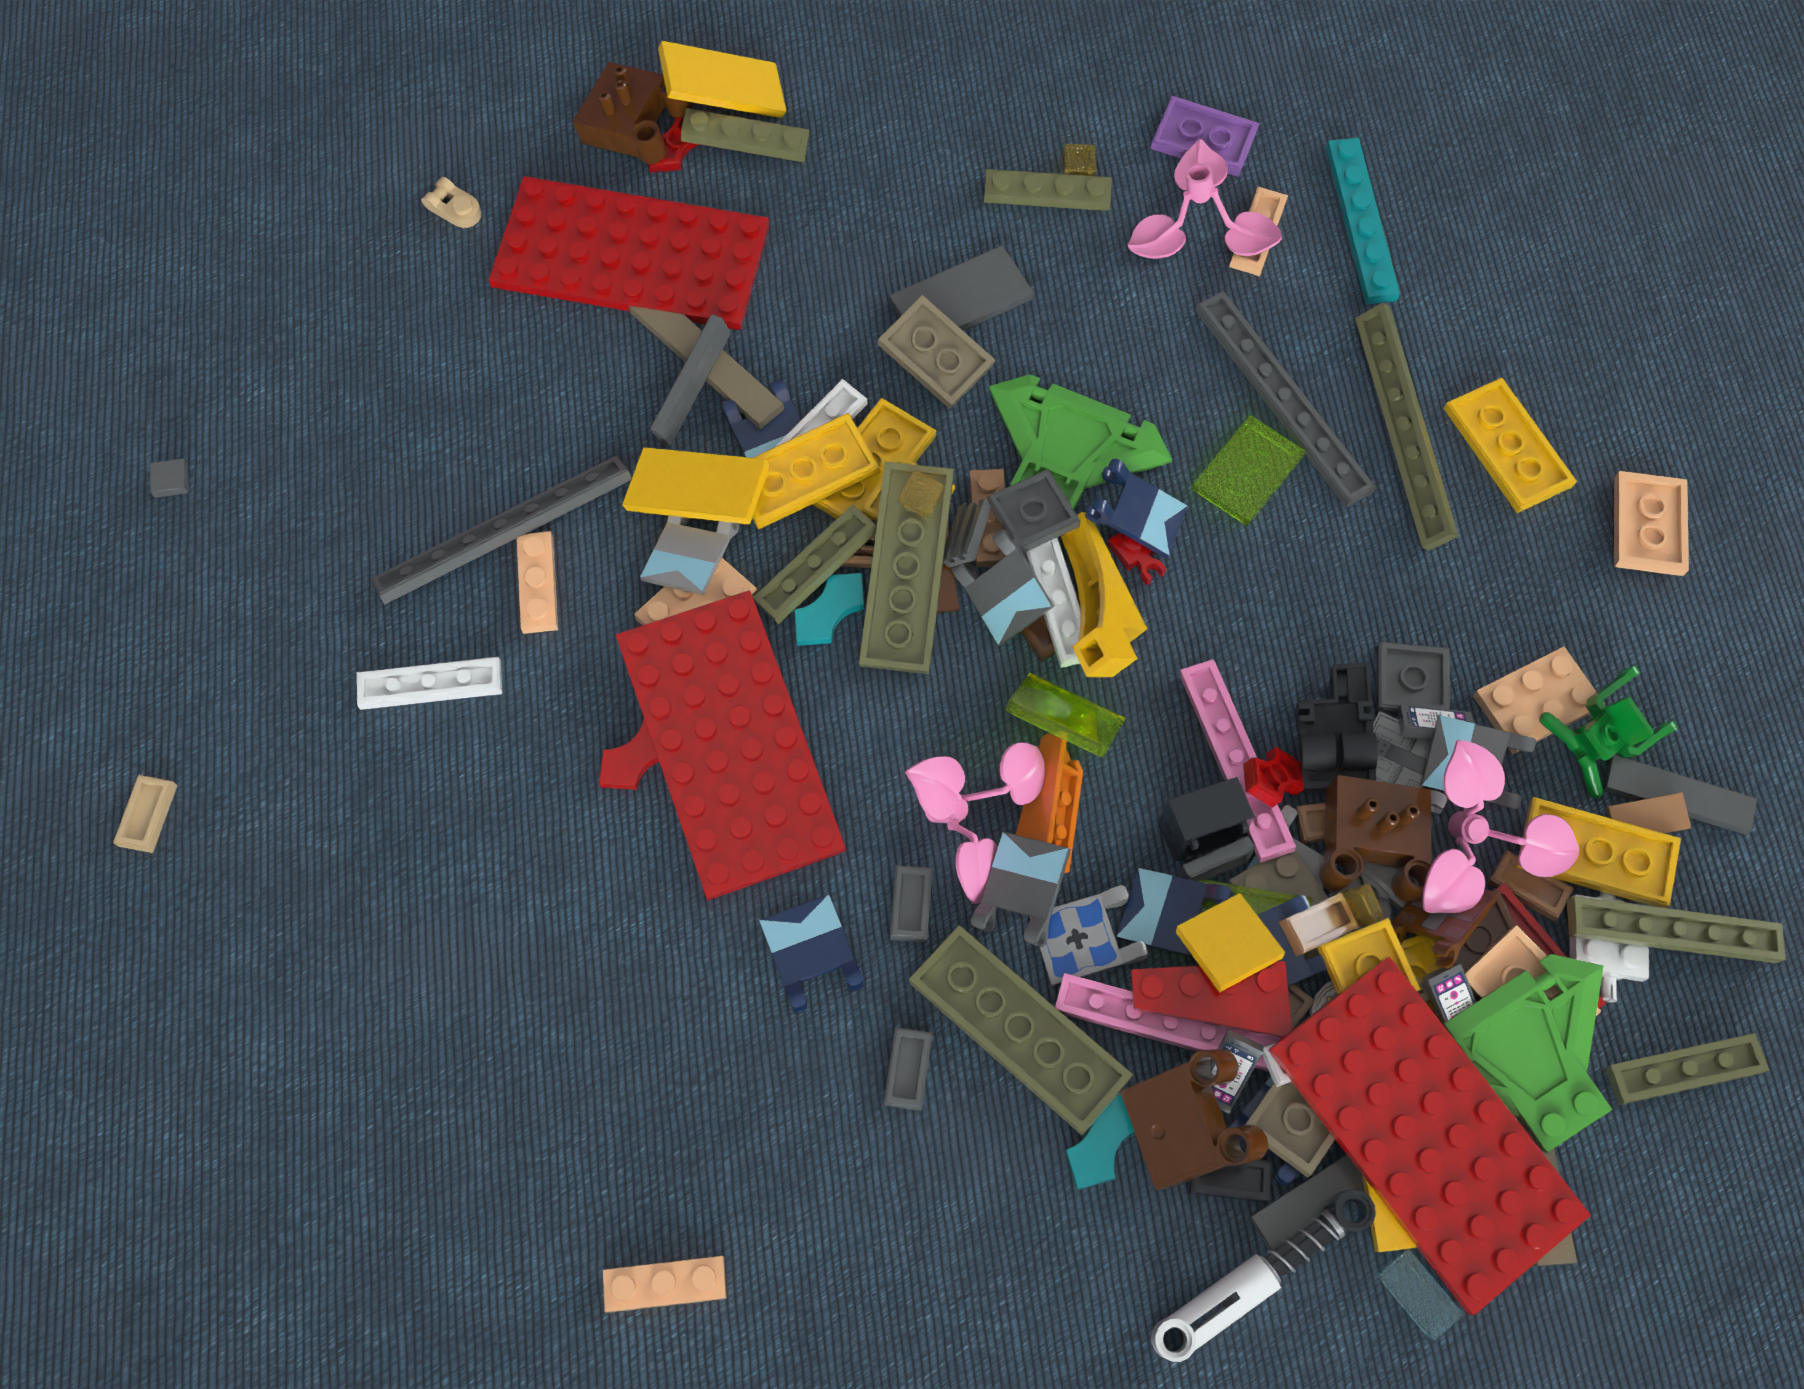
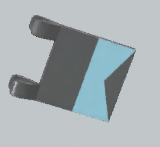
(1007, 593)
(1496, 741)
(1024, 881)

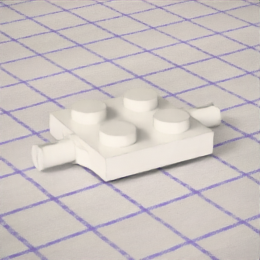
(1618, 959)

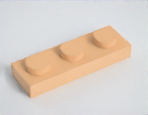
(537, 582)
(664, 1284)

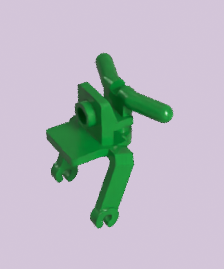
(1612, 730)

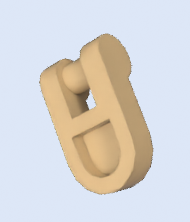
(462, 208)

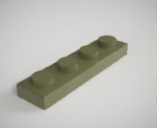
(745, 135)
(1048, 189)
(815, 564)
(1686, 1069)

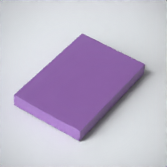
(1222, 132)

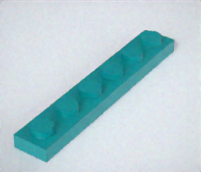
(1362, 221)

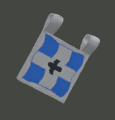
(1083, 940)

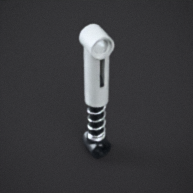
(1259, 1277)

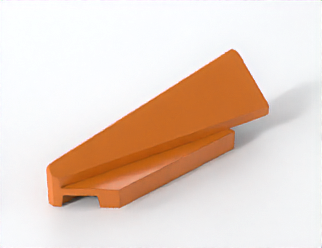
(1054, 811)

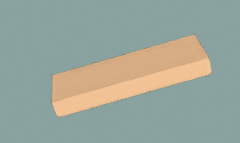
(1270, 205)

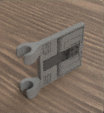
(1402, 758)

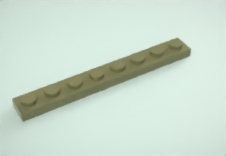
(1406, 427)

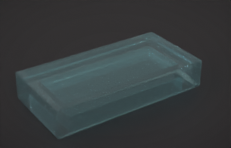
(1420, 1295)

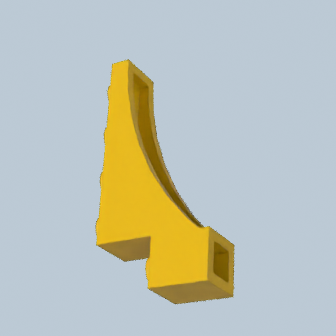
(1107, 608)

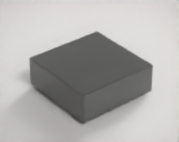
(169, 478)

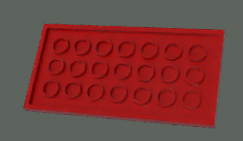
(629, 251)
(730, 745)
(1429, 1135)

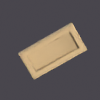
(145, 813)

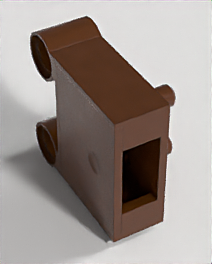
(624, 112)
(1377, 826)
(1183, 1125)

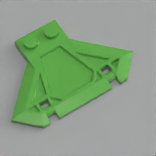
(1072, 435)
(1539, 1047)

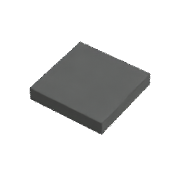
(1034, 510)
(1412, 676)

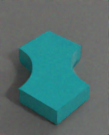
(818, 620)
(1094, 1156)

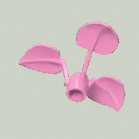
(1199, 174)
(1468, 780)
(938, 789)

